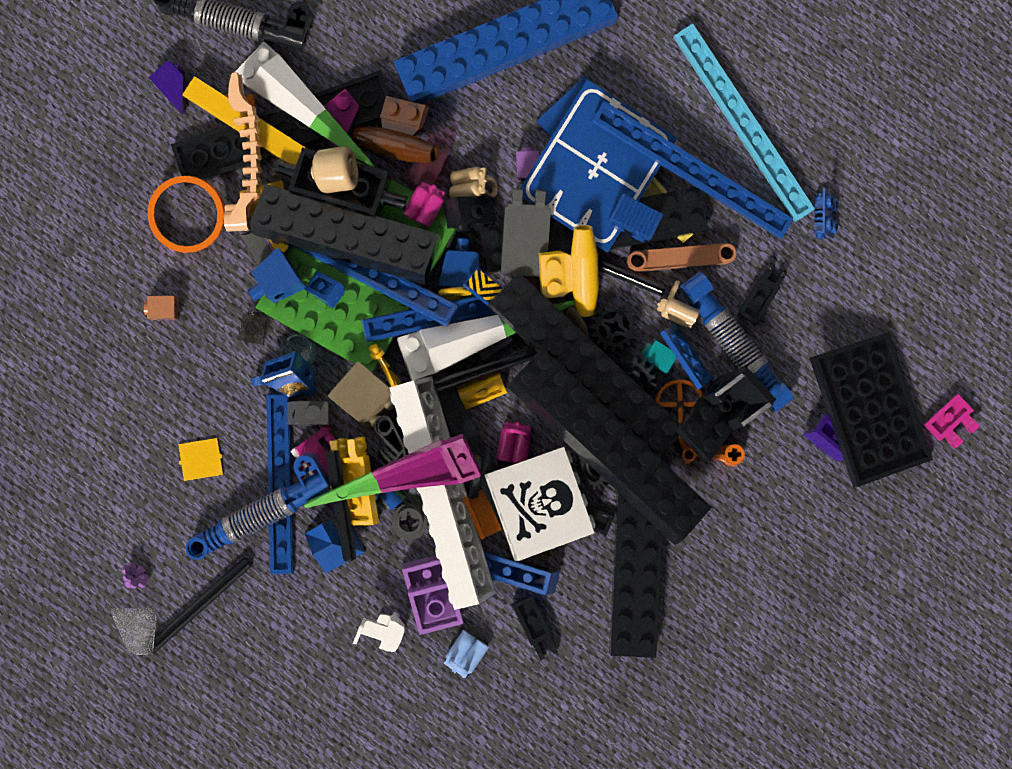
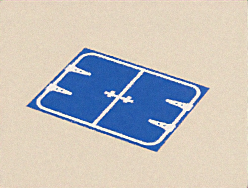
(590, 168)

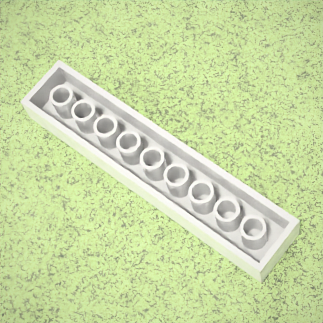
(449, 520)

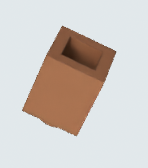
(161, 307)

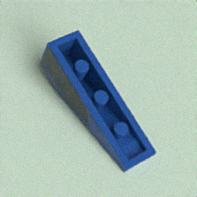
(522, 573)

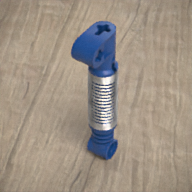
(719, 320)
(279, 505)

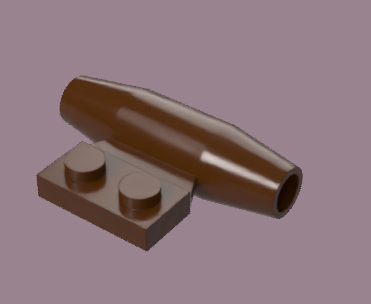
(397, 137)

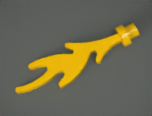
(376, 354)

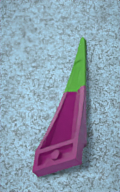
(433, 465)

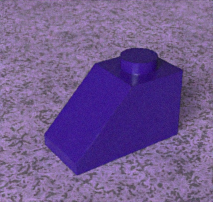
(171, 83)

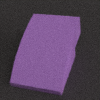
(429, 595)

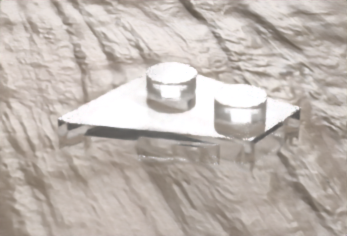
(136, 629)

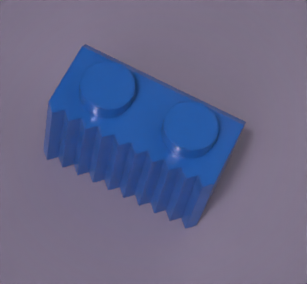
(635, 218)

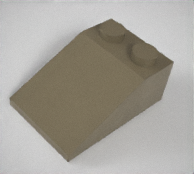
(362, 396)

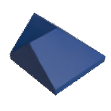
(326, 545)

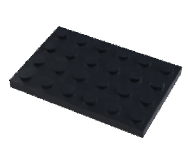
(871, 409)

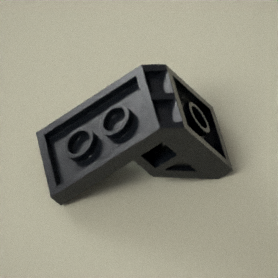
(724, 406)

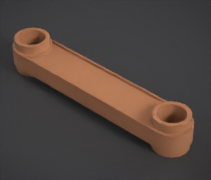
(681, 257)

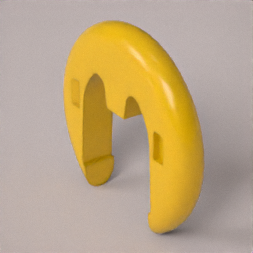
(454, 293)

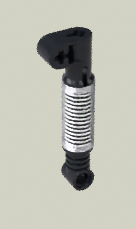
(248, 24)

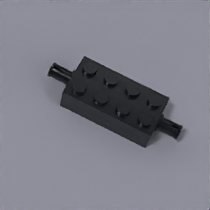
(368, 196)

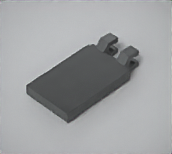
(525, 234)

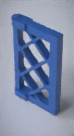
(686, 356)

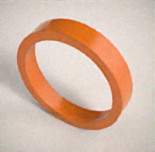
(219, 202)

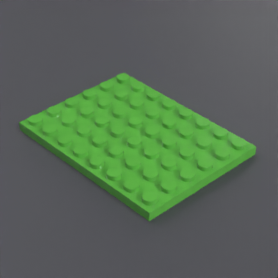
(341, 327)

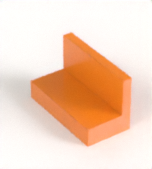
(482, 515)

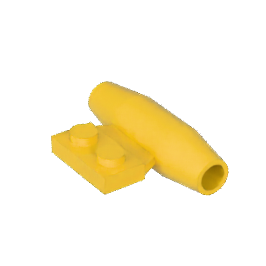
(574, 272)

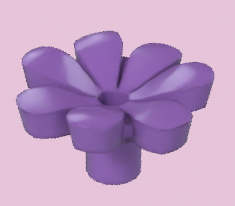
(134, 576)

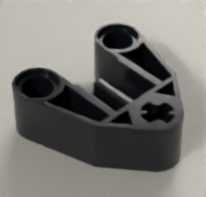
(392, 437)

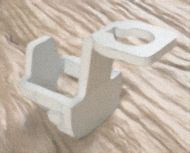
(387, 629)

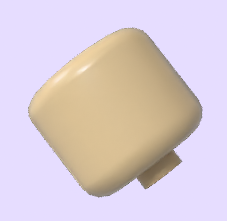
(335, 169)

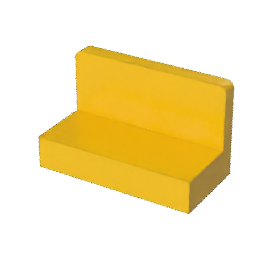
(481, 390)

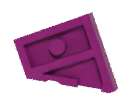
(343, 110)

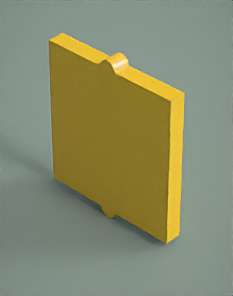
(200, 459)

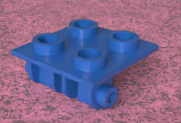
(827, 205)

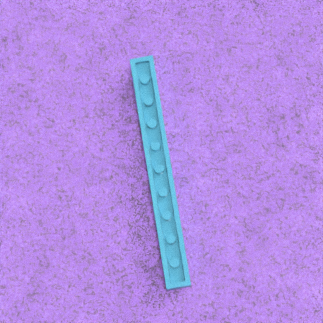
(743, 122)

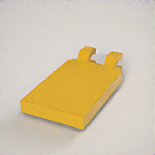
(354, 465)

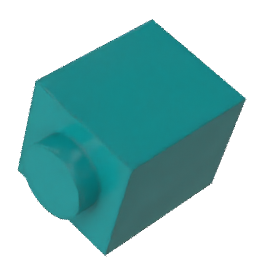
(659, 355)

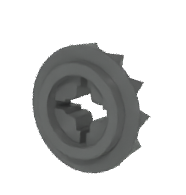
(403, 530)

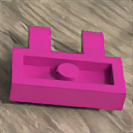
(948, 417)

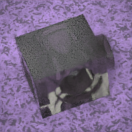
(257, 337)

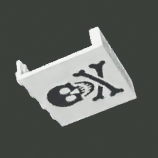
(540, 503)

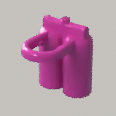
(424, 204)
(514, 443)

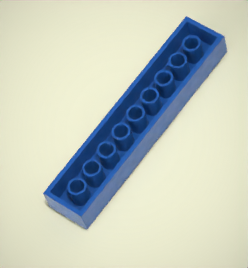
(500, 45)

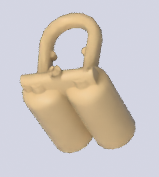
(471, 183)
(677, 310)

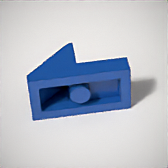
(325, 289)

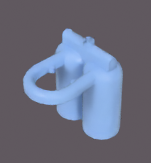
(465, 654)

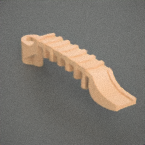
(238, 216)

